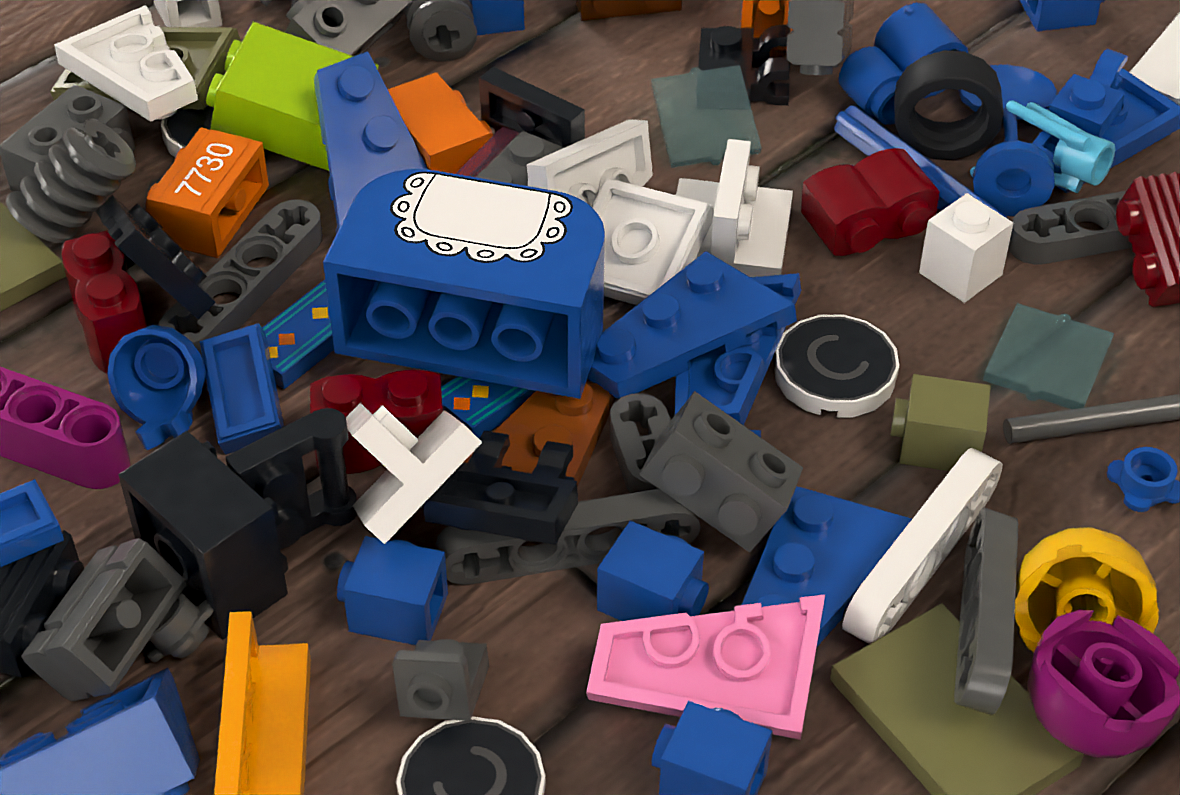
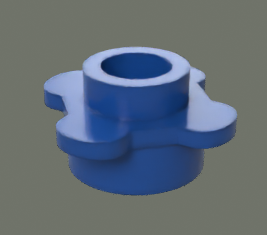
(1146, 478)

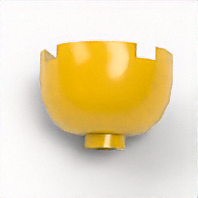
(1083, 573)

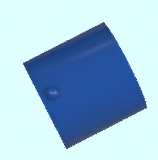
(913, 34)

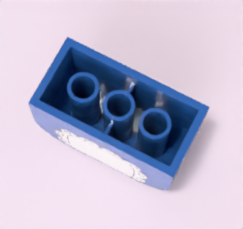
(469, 280)

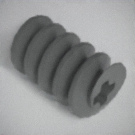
(441, 28)
(72, 182)

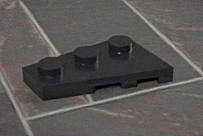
(156, 254)

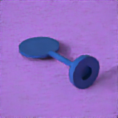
(1015, 172)

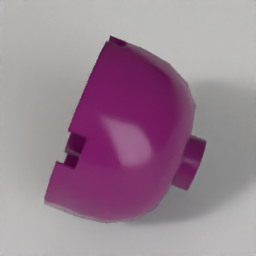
(1103, 684)

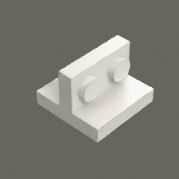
(747, 219)
(413, 464)

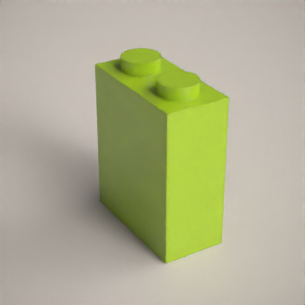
(272, 93)

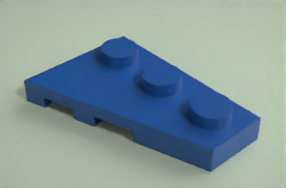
(735, 377)

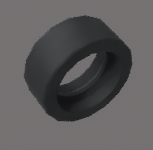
(941, 72)

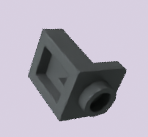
(440, 679)

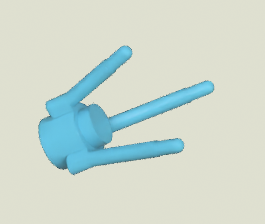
(1078, 153)

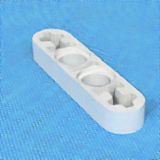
(922, 547)

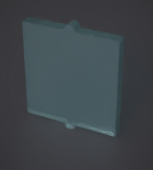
(702, 113)
(1048, 357)

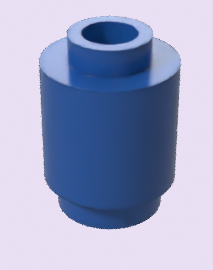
(871, 82)

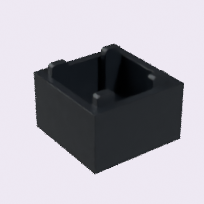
(207, 528)

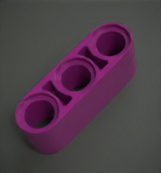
(60, 432)

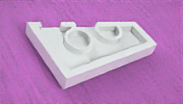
(131, 64)

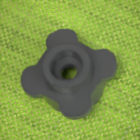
(180, 629)

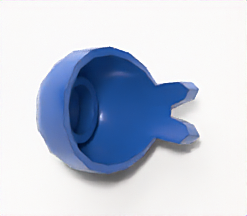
(157, 381)

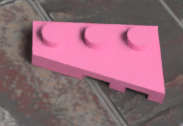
(735, 660)

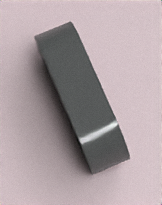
(627, 444)

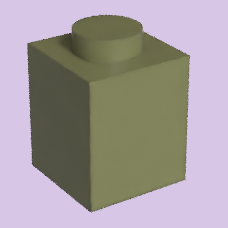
(940, 421)

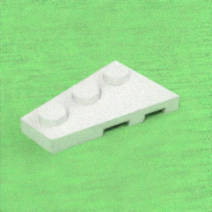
(581, 168)

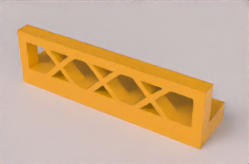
(262, 714)

